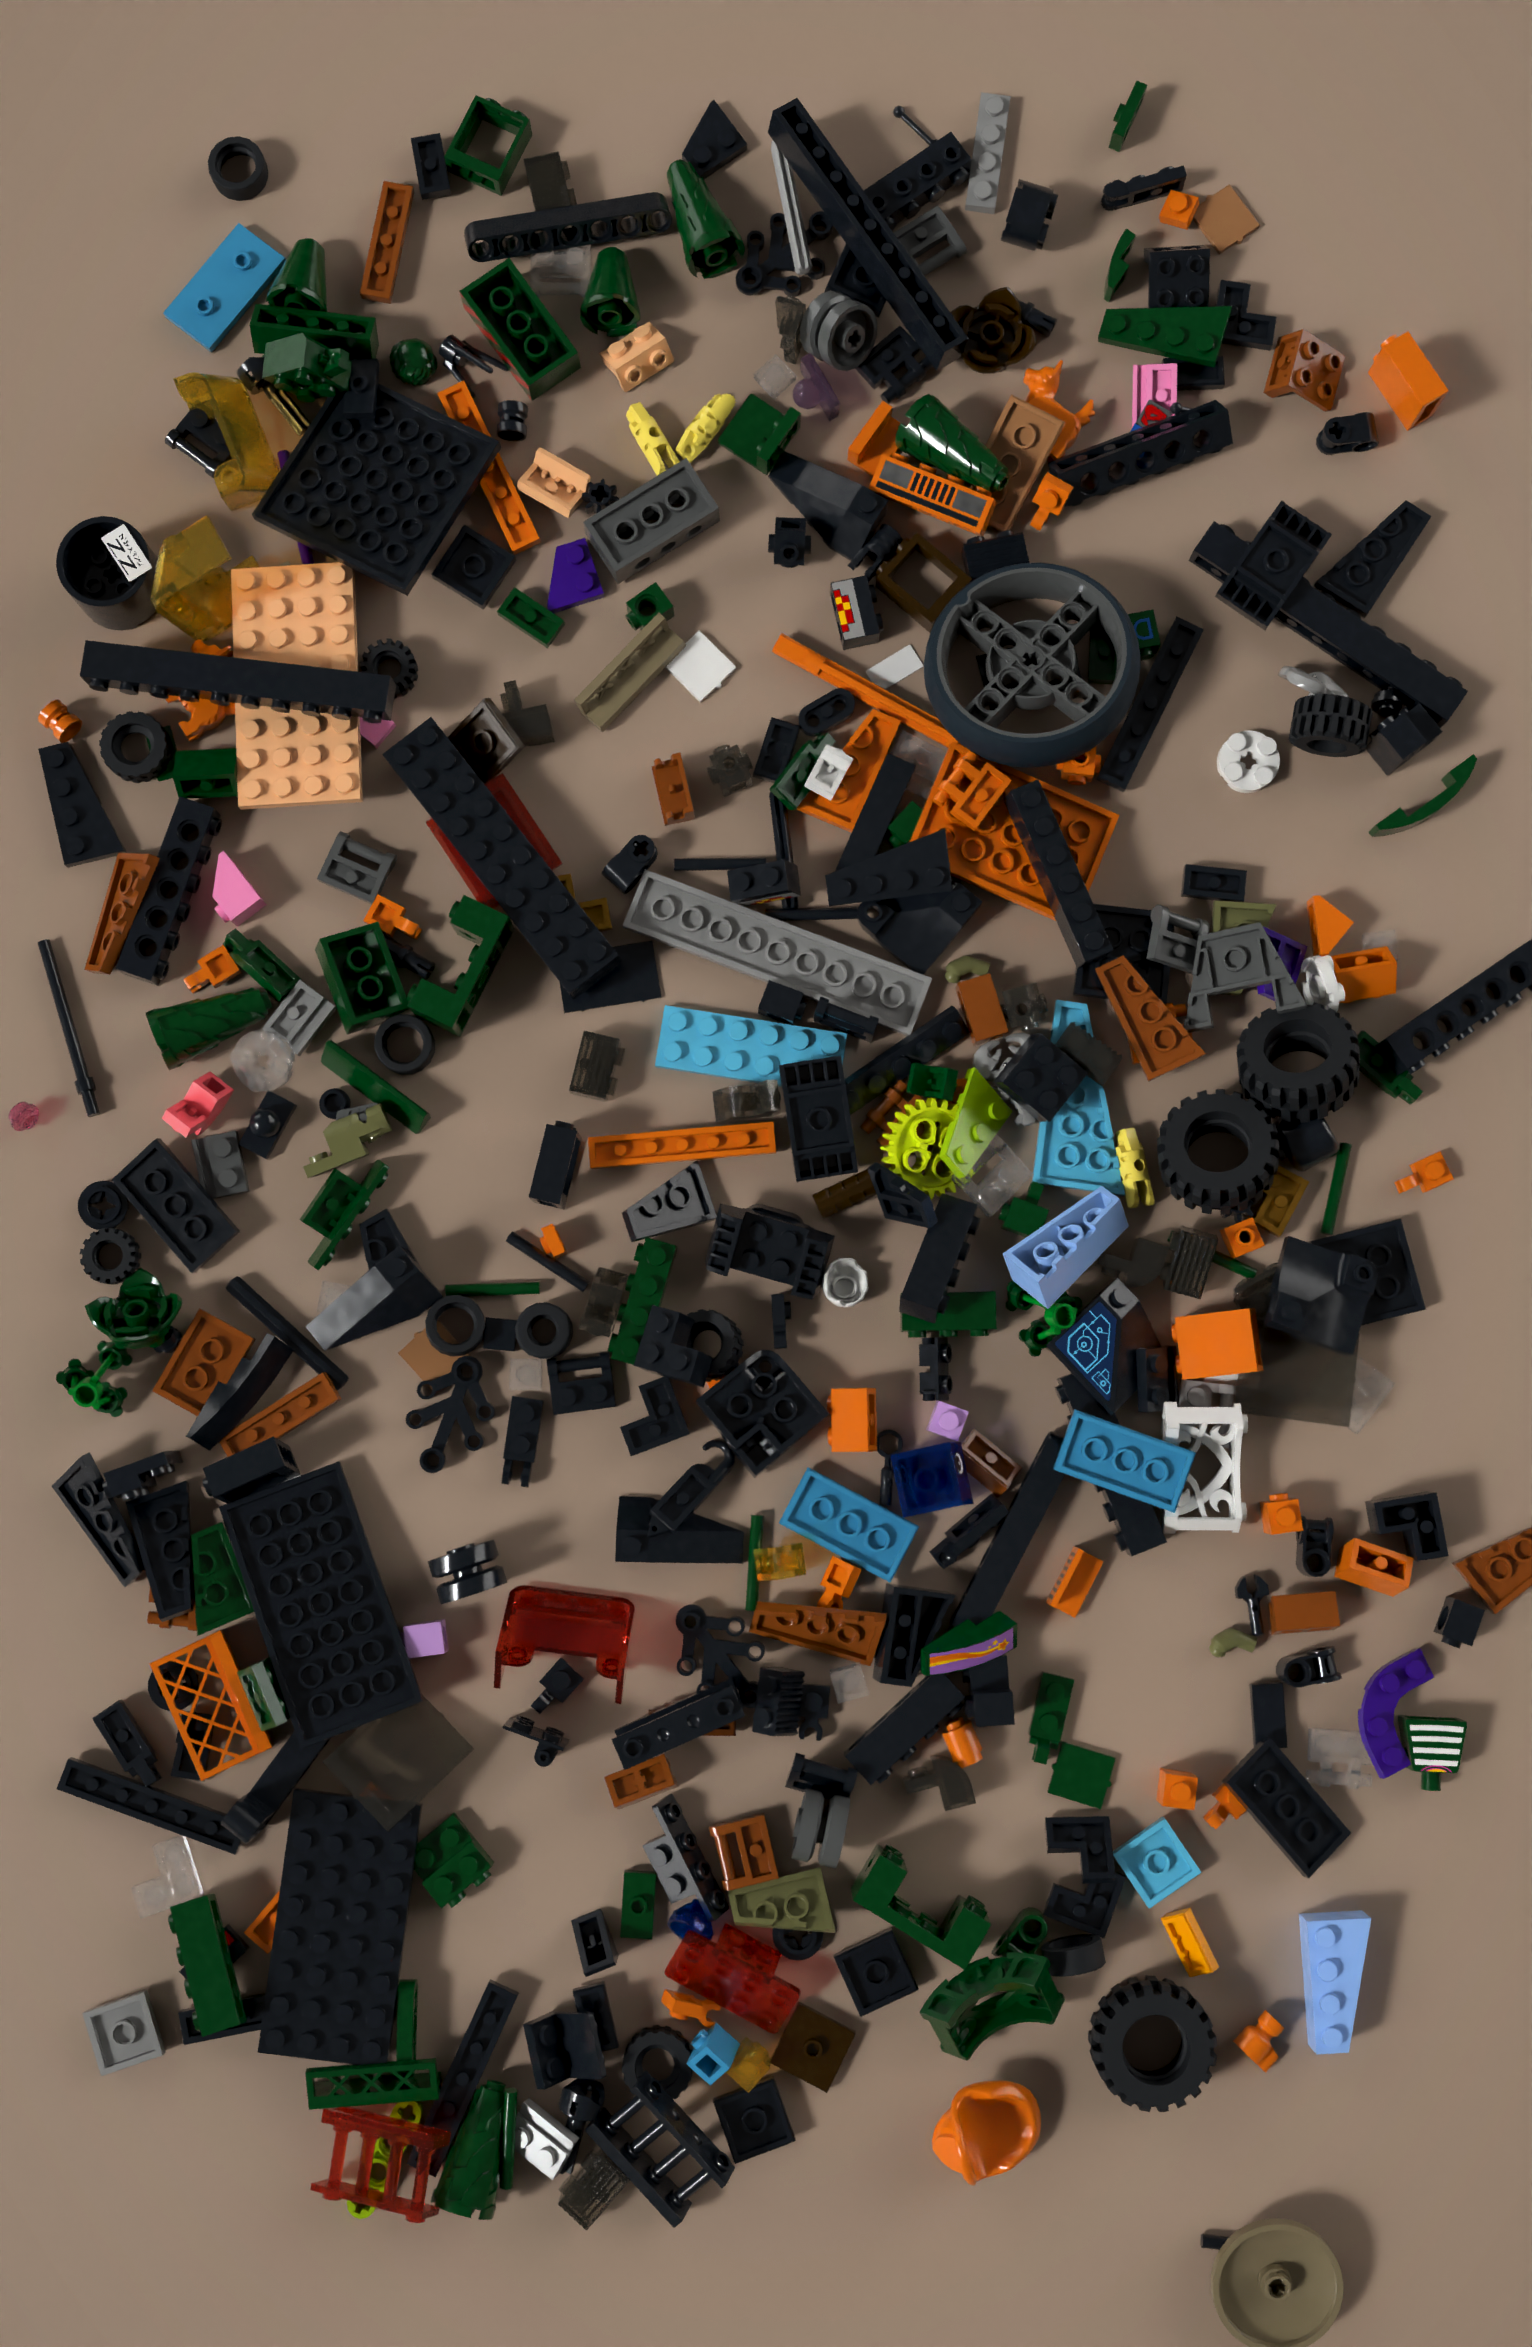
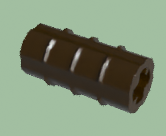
(844, 1194)

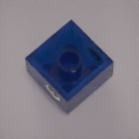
(931, 1479)

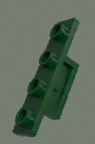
(337, 1207)

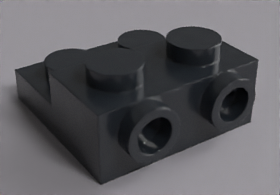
(135, 1478)

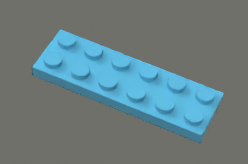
(739, 1045)

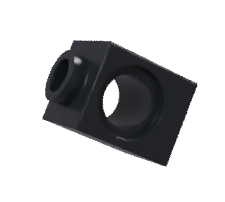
(782, 1003)
(1458, 1622)

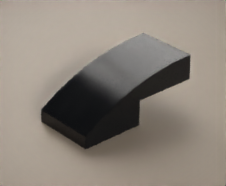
(183, 1765)

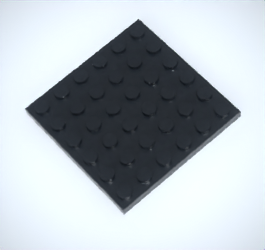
(378, 487)

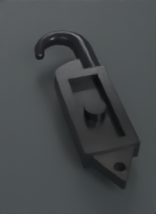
(689, 1492)

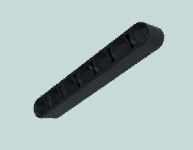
(553, 224)
(1012, 1536)

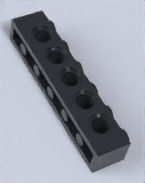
(1209, 419)
(186, 817)
(1399, 1046)

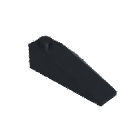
(834, 505)
(381, 1298)
(693, 1542)

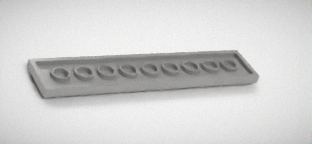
(776, 951)

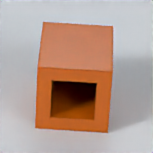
(1177, 1789)

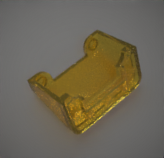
(252, 463)

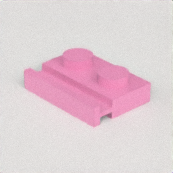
(1153, 383)

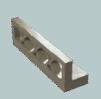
(629, 673)

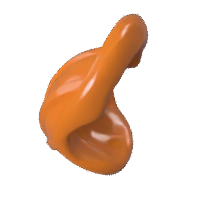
(987, 2129)

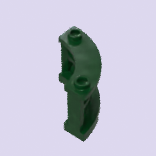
(964, 2025)

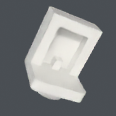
(828, 772)

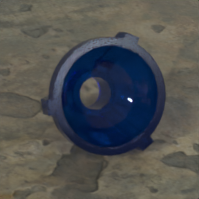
(690, 1918)

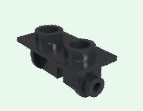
(938, 1380)

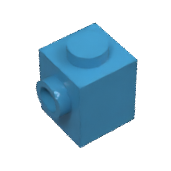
(712, 2053)

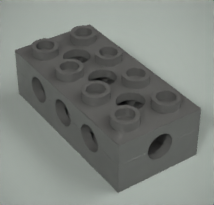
(648, 502)

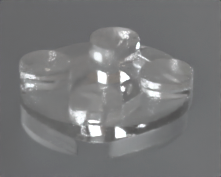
(246, 1059)

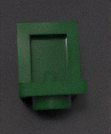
(932, 1081)

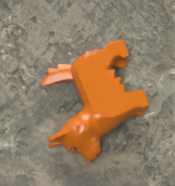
(1043, 388)
(204, 713)

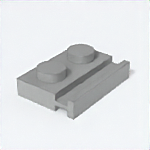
(300, 1016)
(543, 2139)

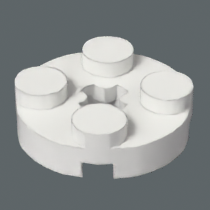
(1261, 748)
(1321, 982)

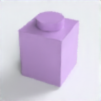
(947, 1420)
(425, 1638)

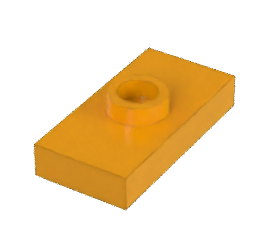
(1189, 1942)

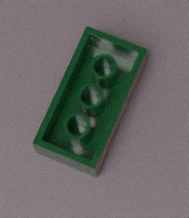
(520, 329)

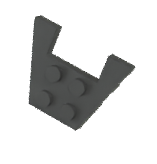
(1233, 962)

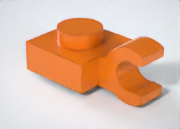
(1051, 499)
(391, 918)
(216, 968)
(1427, 1173)
(839, 1582)
(1226, 1805)
(685, 2005)

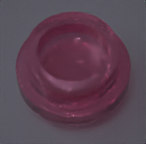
(23, 1116)

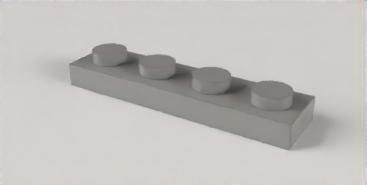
(987, 153)

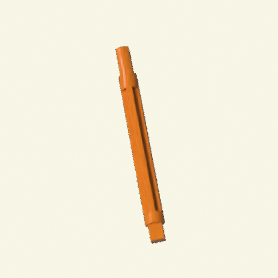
(862, 689)

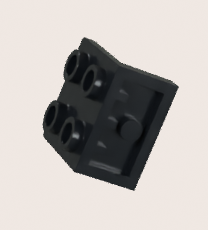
(1178, 276)
(564, 2048)

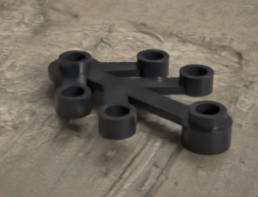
(779, 258)
(453, 1408)
(716, 1649)

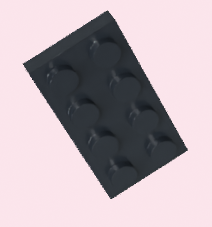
(175, 1205)
(1286, 1807)

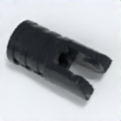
(878, 549)

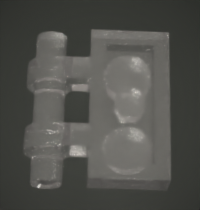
(1341, 1747)

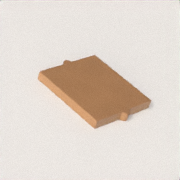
(1224, 219)
(425, 1359)

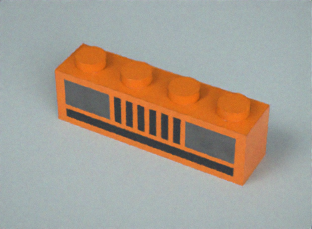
(932, 494)

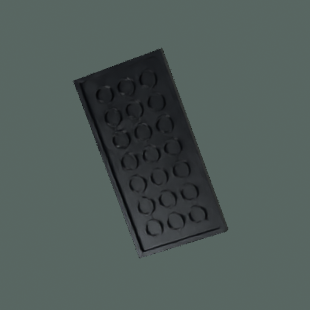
(321, 1605)
(338, 1931)

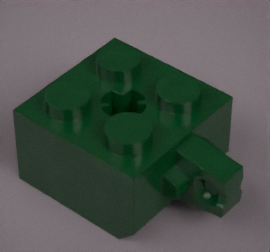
(306, 367)

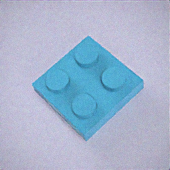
(1156, 1862)

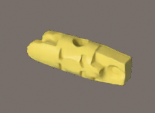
(705, 426)
(650, 438)
(1133, 1168)

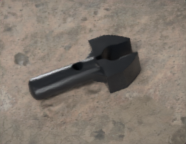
(1253, 1602)

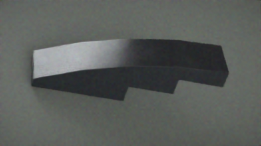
(877, 811)
(235, 1399)

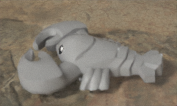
(1314, 682)
(986, 1066)

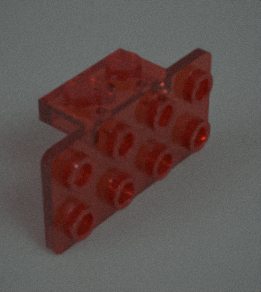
(735, 1975)

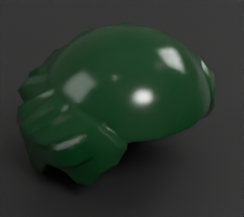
(413, 361)

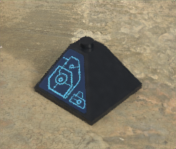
(1104, 1345)

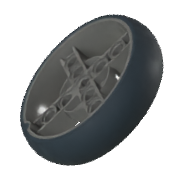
(1084, 602)

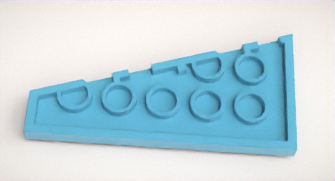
(1078, 1142)

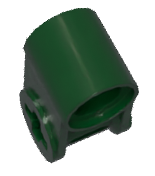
(1019, 1940)

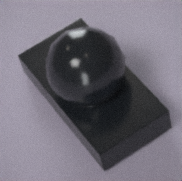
(267, 1124)

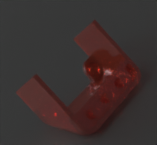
(566, 1625)

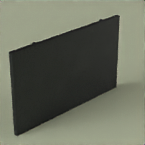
(627, 983)

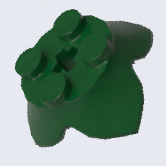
(138, 1314)

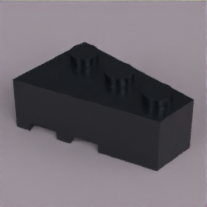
(909, 1626)

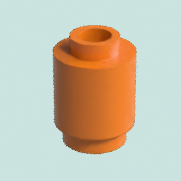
(962, 1742)

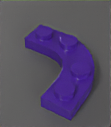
(1378, 1707)

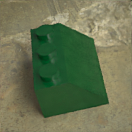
(361, 977)

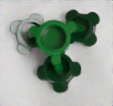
(1058, 1316)
(86, 1385)

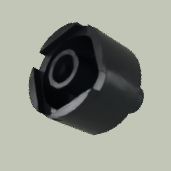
(1027, 215)

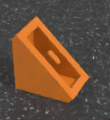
(1326, 925)

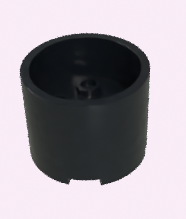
(88, 573)

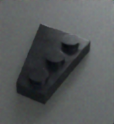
(381, 1237)

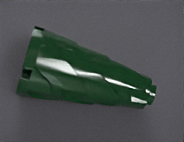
(705, 231)
(946, 443)
(202, 1024)
(474, 2162)

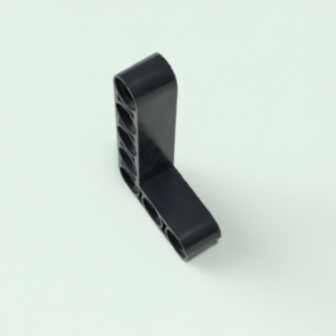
(258, 1806)

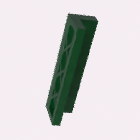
(375, 2088)

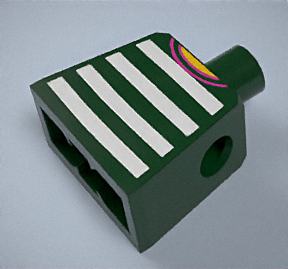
(1432, 1746)

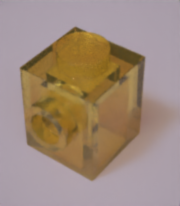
(779, 1561)
(749, 2064)

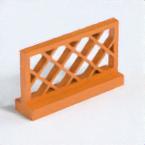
(227, 1670)

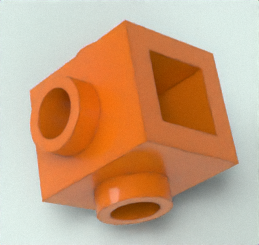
(1082, 772)

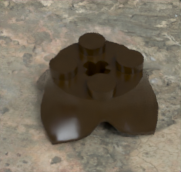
(996, 315)

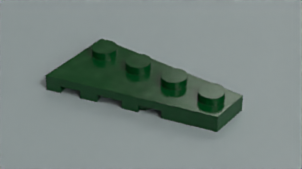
(1172, 332)

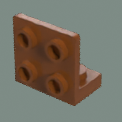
(1306, 368)

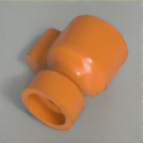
(1256, 2040)

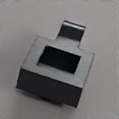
(559, 1683)

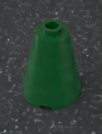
(301, 278)
(610, 296)

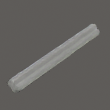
(792, 212)

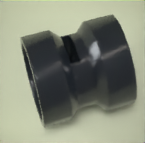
(512, 420)

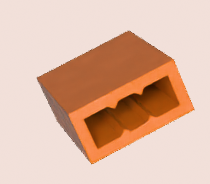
(1407, 380)
(1217, 1344)

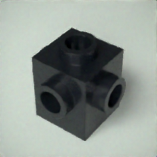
(789, 542)

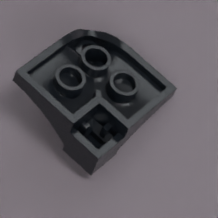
(919, 926)
(1320, 1295)
(761, 1410)

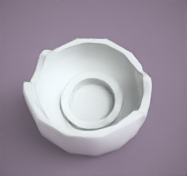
(845, 1282)

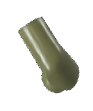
(964, 965)
(1230, 1639)

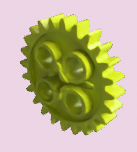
(905, 1140)

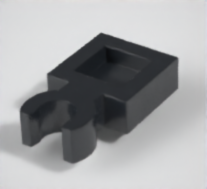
(780, 1312)
(814, 1706)

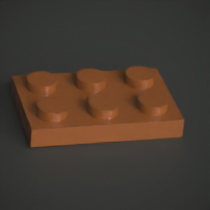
(202, 1358)

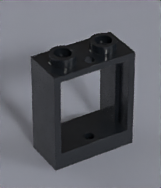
(555, 1165)
(250, 1471)

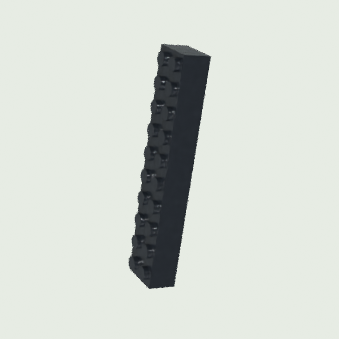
(502, 858)

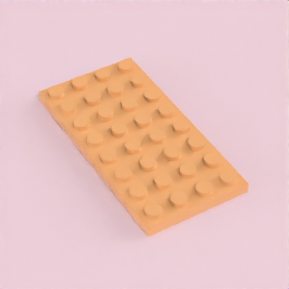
(307, 620)

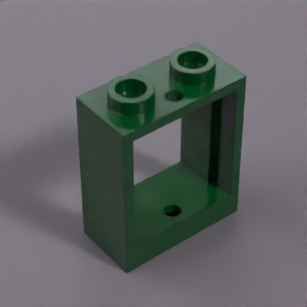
(474, 169)

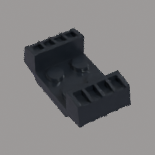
(1273, 565)
(818, 1118)
(769, 1249)

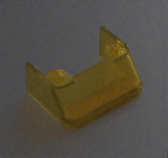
(190, 583)

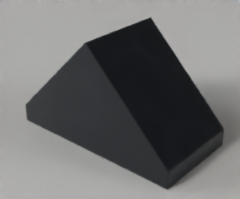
(594, 1942)

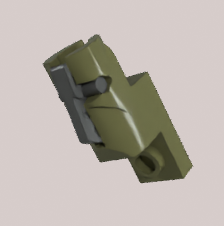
(348, 1137)

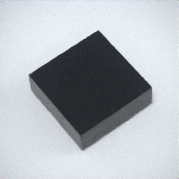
(500, 1334)

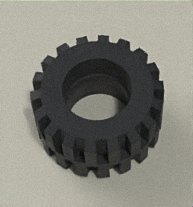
(1330, 725)

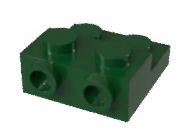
(451, 1861)

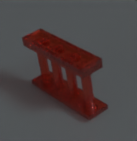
(399, 2134)

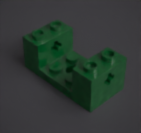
(490, 931)
(958, 1933)

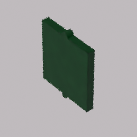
(1081, 1775)

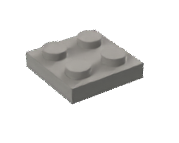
(124, 2032)

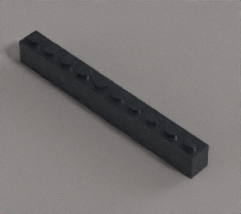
(867, 234)
(1343, 634)
(238, 681)

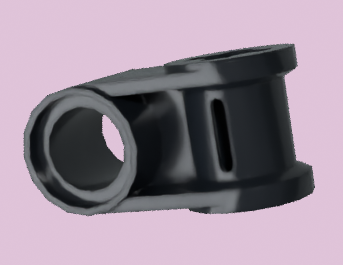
(1352, 432)
(626, 868)
(1314, 1543)
(1315, 1667)

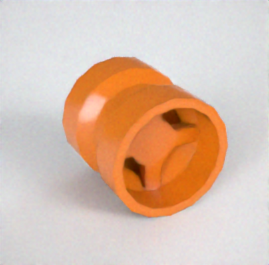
(62, 723)

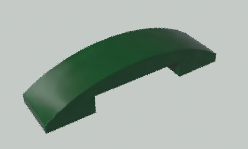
(1399, 821)

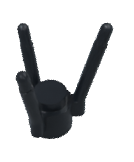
(459, 352)

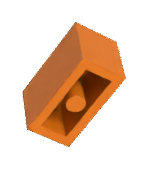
(1366, 973)
(852, 1420)
(1374, 1567)

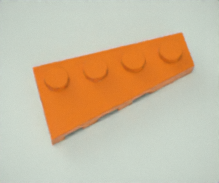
(868, 749)

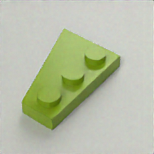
(975, 1124)

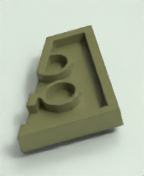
(1236, 914)
(785, 1903)

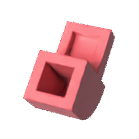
(200, 1105)

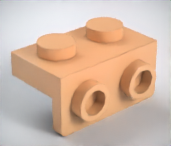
(637, 356)
(554, 483)

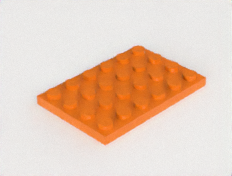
(994, 852)

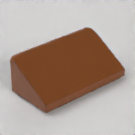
(988, 1463)

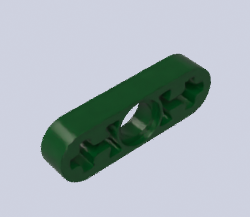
(407, 2020)

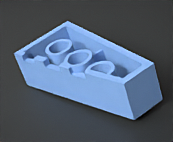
(1066, 1246)
(1332, 1974)

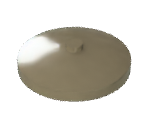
(1276, 2284)

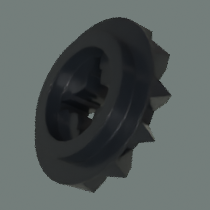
(94, 1194)
(184, 1697)
(789, 1946)

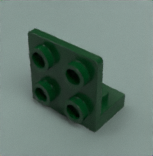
(760, 433)
(264, 1694)

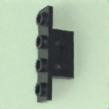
(681, 1862)

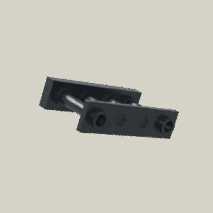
(678, 1723)
(638, 2165)

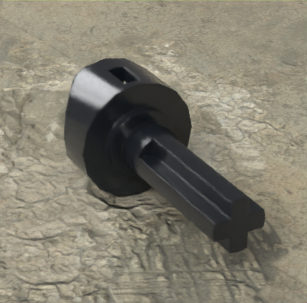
(279, 398)
(579, 2110)

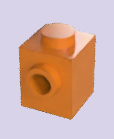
(1281, 1514)

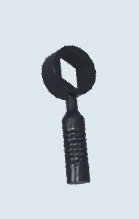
(887, 1471)

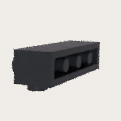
(920, 180)
(938, 1259)
(904, 1726)

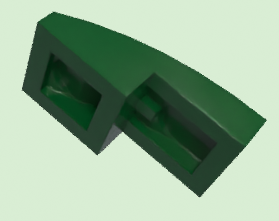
(1118, 268)

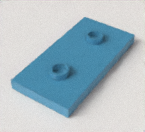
(225, 287)
(1124, 1460)
(849, 1524)

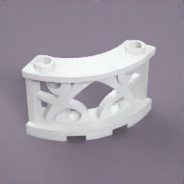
(1175, 1429)

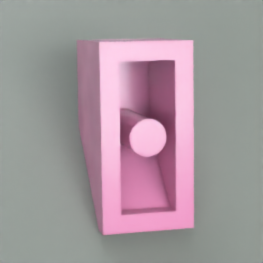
(234, 893)

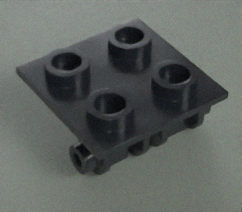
(549, 1740)

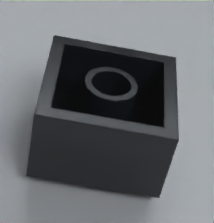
(1040, 1077)

